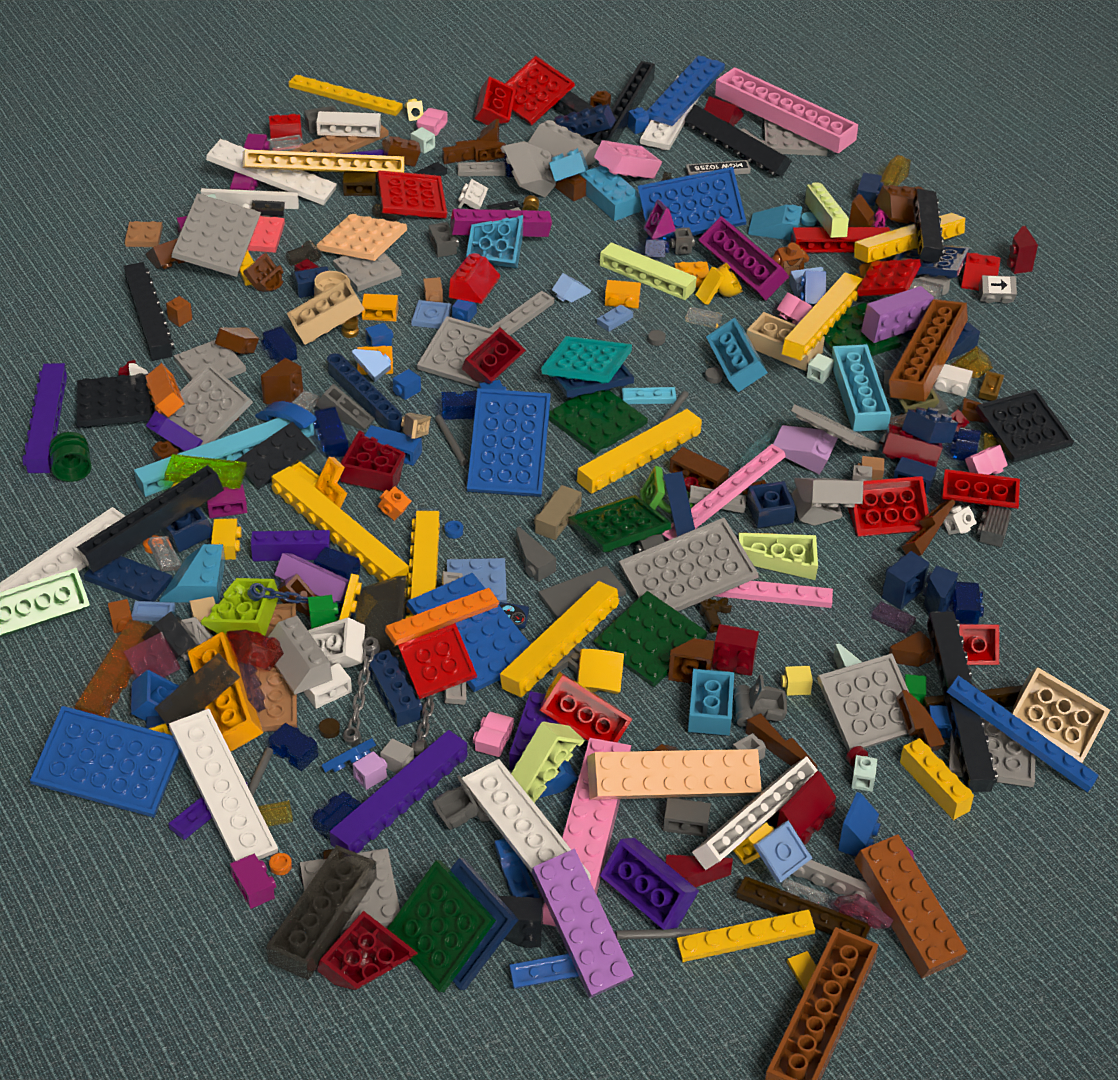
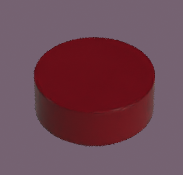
(851, 755)

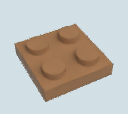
(143, 234)

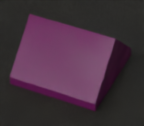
(659, 221)

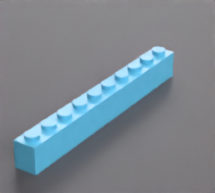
(152, 476)

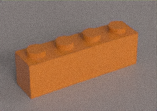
(164, 390)

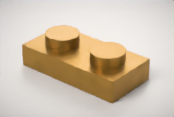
(991, 386)

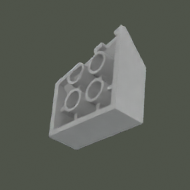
(830, 491)

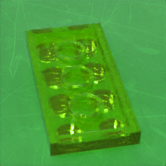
(229, 472)

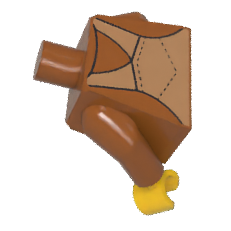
(791, 257)

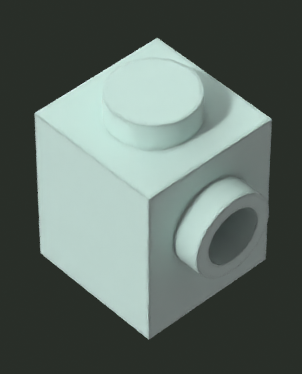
(425, 138)
(820, 368)
(864, 773)

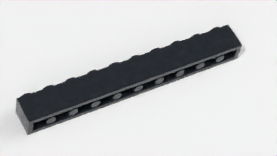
(628, 100)
(965, 724)

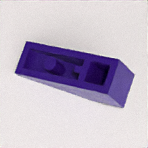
(173, 432)

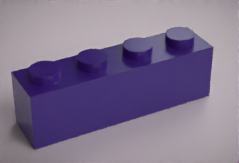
(304, 544)

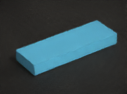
(651, 395)

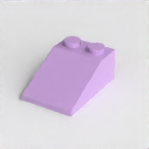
(806, 446)

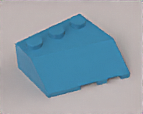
(498, 241)
(198, 576)

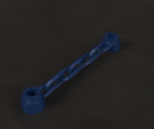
(256, 596)

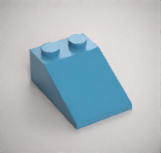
(776, 222)

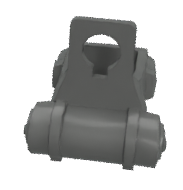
(759, 699)
(458, 806)

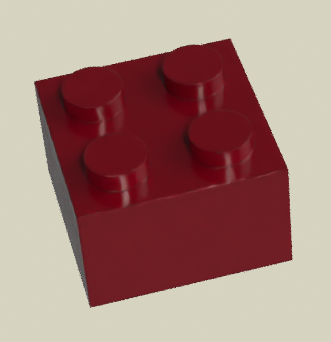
(735, 649)

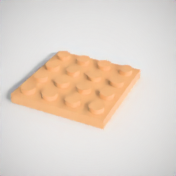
(362, 237)

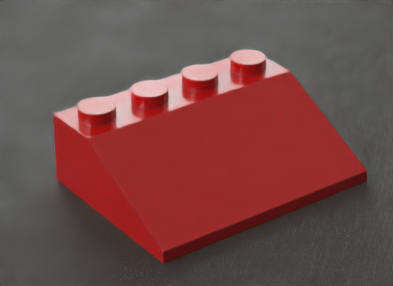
(890, 507)

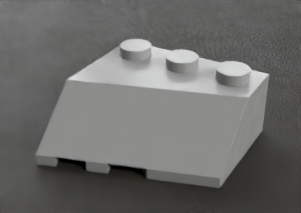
(530, 167)

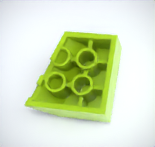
(239, 612)

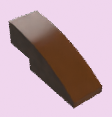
(919, 721)

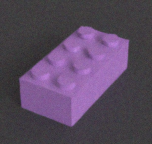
(895, 314)

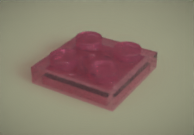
(152, 655)

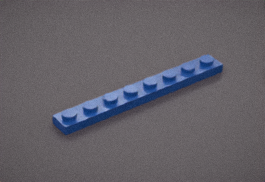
(1023, 733)

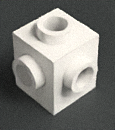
(959, 520)

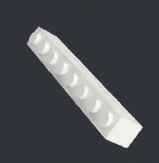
(754, 814)

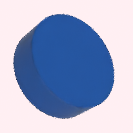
(453, 529)

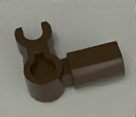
(710, 608)

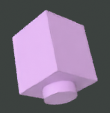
(370, 770)

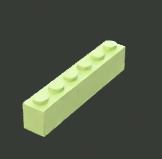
(826, 210)
(648, 271)

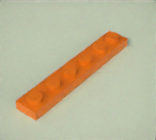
(441, 616)

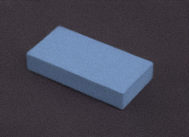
(151, 610)

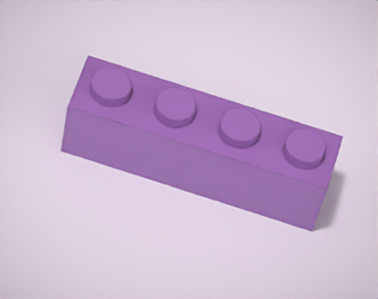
(317, 578)

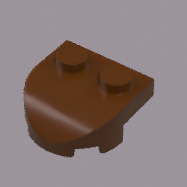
(264, 274)

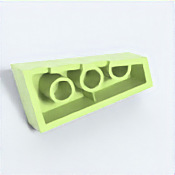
(782, 552)
(543, 756)

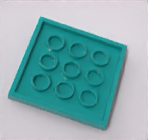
(586, 359)

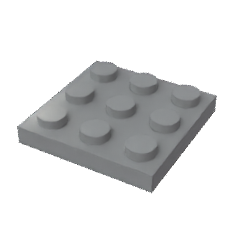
(365, 272)
(221, 358)

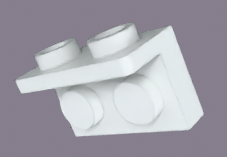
(472, 195)

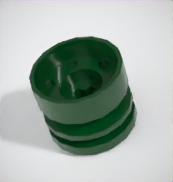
(70, 456)

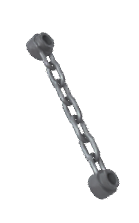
(369, 650)
(421, 744)

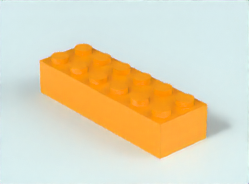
(231, 709)

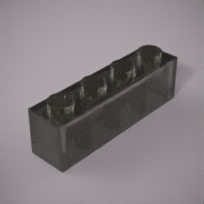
(198, 690)

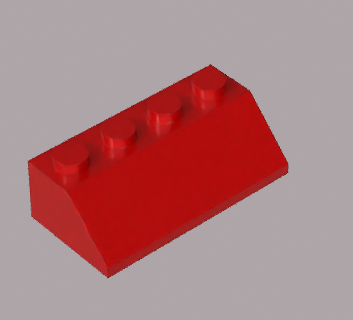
(473, 279)
(980, 488)
(583, 710)

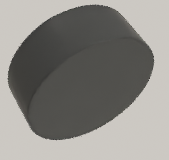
(656, 337)
(713, 375)

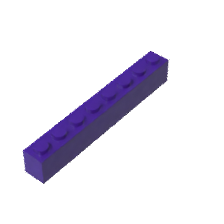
(45, 417)
(399, 793)

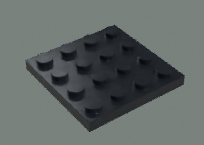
(113, 400)
(1024, 425)

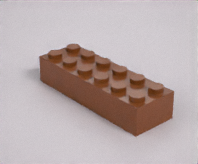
(912, 906)

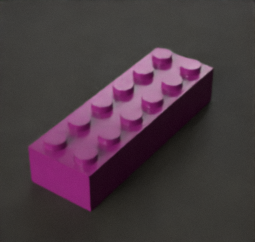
(744, 258)

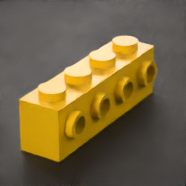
(936, 778)

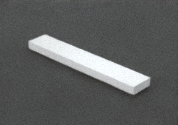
(241, 197)

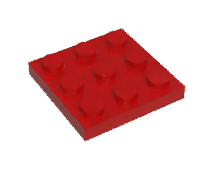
(889, 277)
(437, 661)

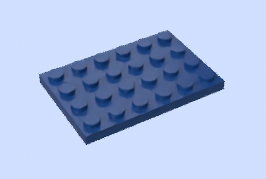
(696, 200)
(509, 442)
(488, 637)
(107, 761)

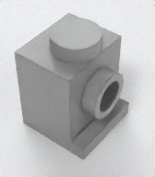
(862, 473)
(751, 742)

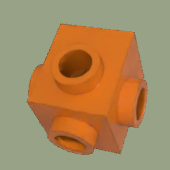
(394, 503)

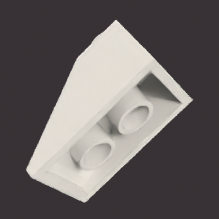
(341, 641)

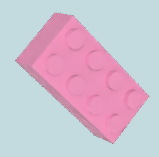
(627, 159)

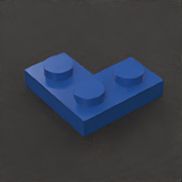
(353, 755)

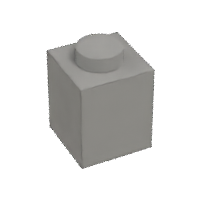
(397, 755)

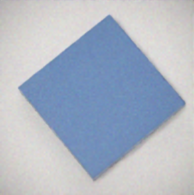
(430, 314)
(782, 851)

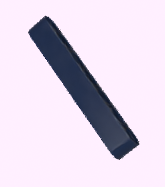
(364, 393)

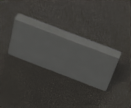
(564, 595)

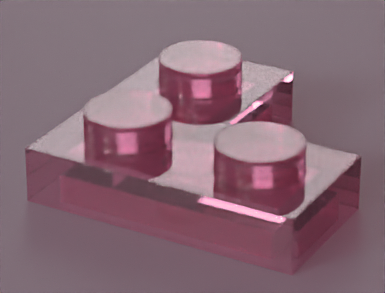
(857, 905)

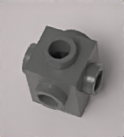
(682, 241)

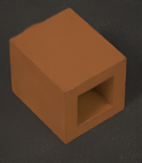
(179, 311)
(119, 614)

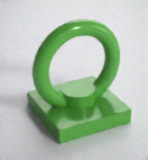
(654, 491)

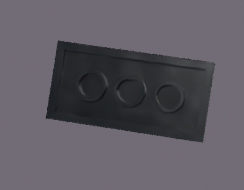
(275, 454)

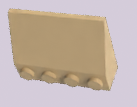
(1060, 713)

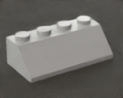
(561, 140)
(303, 660)

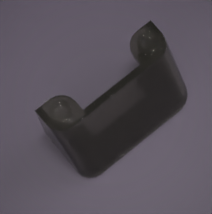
(380, 606)

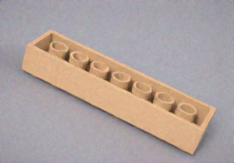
(673, 774)

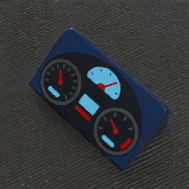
(517, 613)

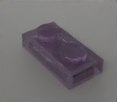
(893, 617)

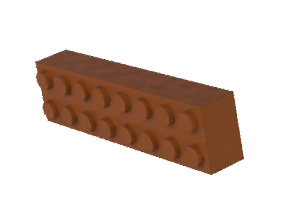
(928, 350)
(824, 1008)

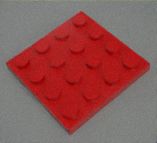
(537, 89)
(411, 194)

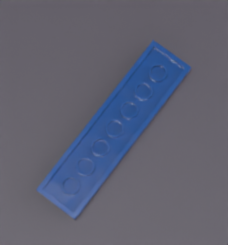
(685, 90)

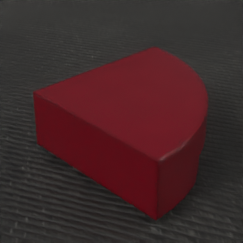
(125, 369)

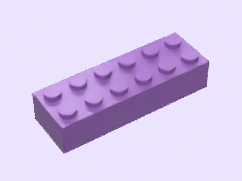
(582, 923)

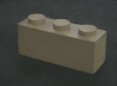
(555, 513)

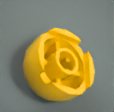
(730, 285)

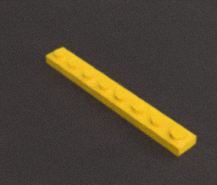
(345, 95)

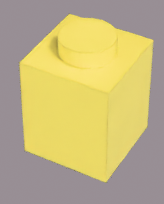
(797, 680)

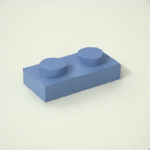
(614, 317)

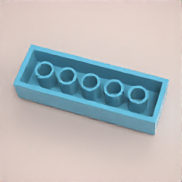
(860, 388)

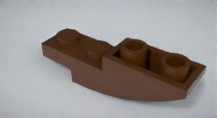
(473, 149)

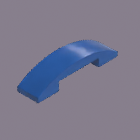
(298, 415)
(514, 871)

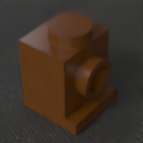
(601, 97)
(163, 450)

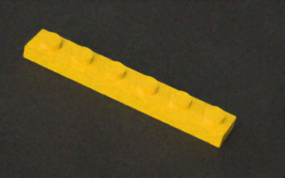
(745, 935)

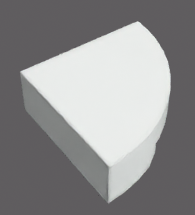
(135, 369)

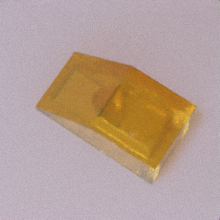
(896, 171)
(975, 361)

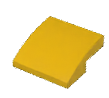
(600, 670)

